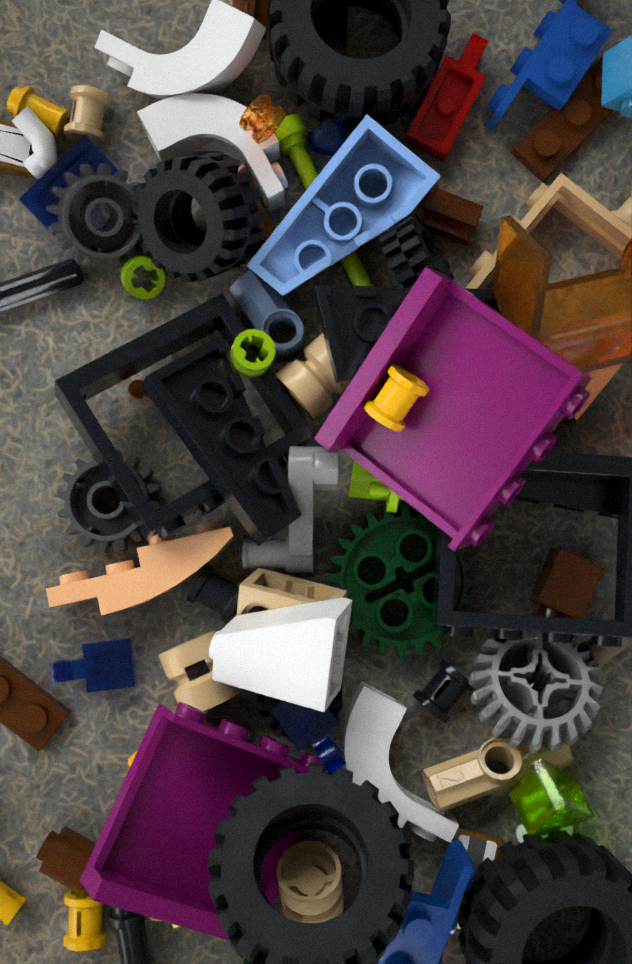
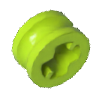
(137, 290)
(266, 352)

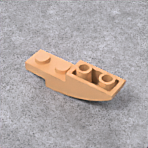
(162, 568)

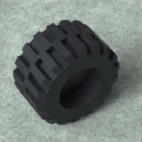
(168, 220)

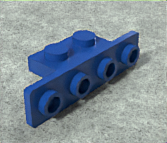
(557, 62)
(433, 915)

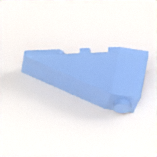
(352, 200)

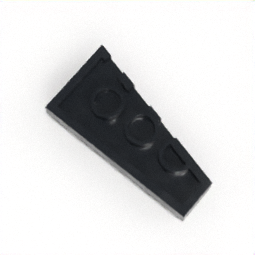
(356, 319)
(215, 424)

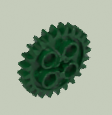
(383, 542)

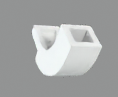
(202, 66)
(211, 123)
(366, 747)

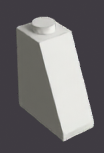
(286, 652)

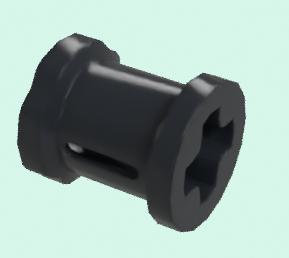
(215, 593)
(432, 695)

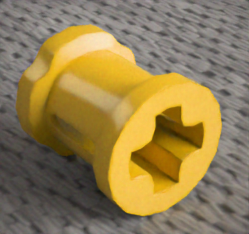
(396, 398)
(84, 922)

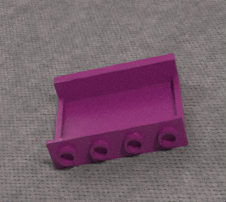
(479, 425)
(167, 813)

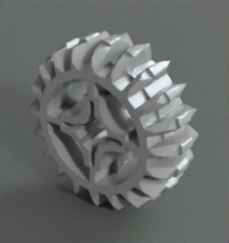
(570, 684)

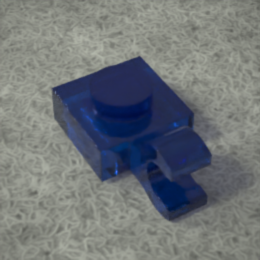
(103, 665)
(311, 726)

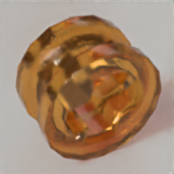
(262, 118)

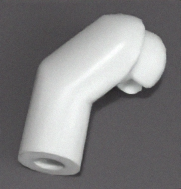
(42, 142)

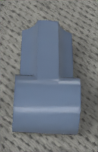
(268, 312)

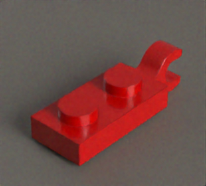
(448, 101)

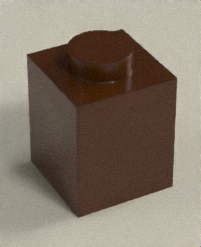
(565, 585)

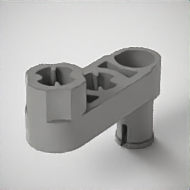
(308, 470)

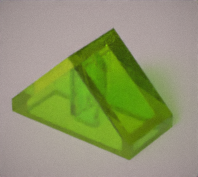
(549, 799)

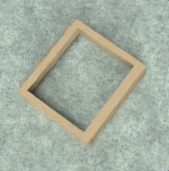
(588, 216)

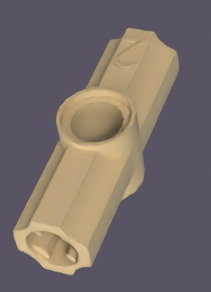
(469, 778)

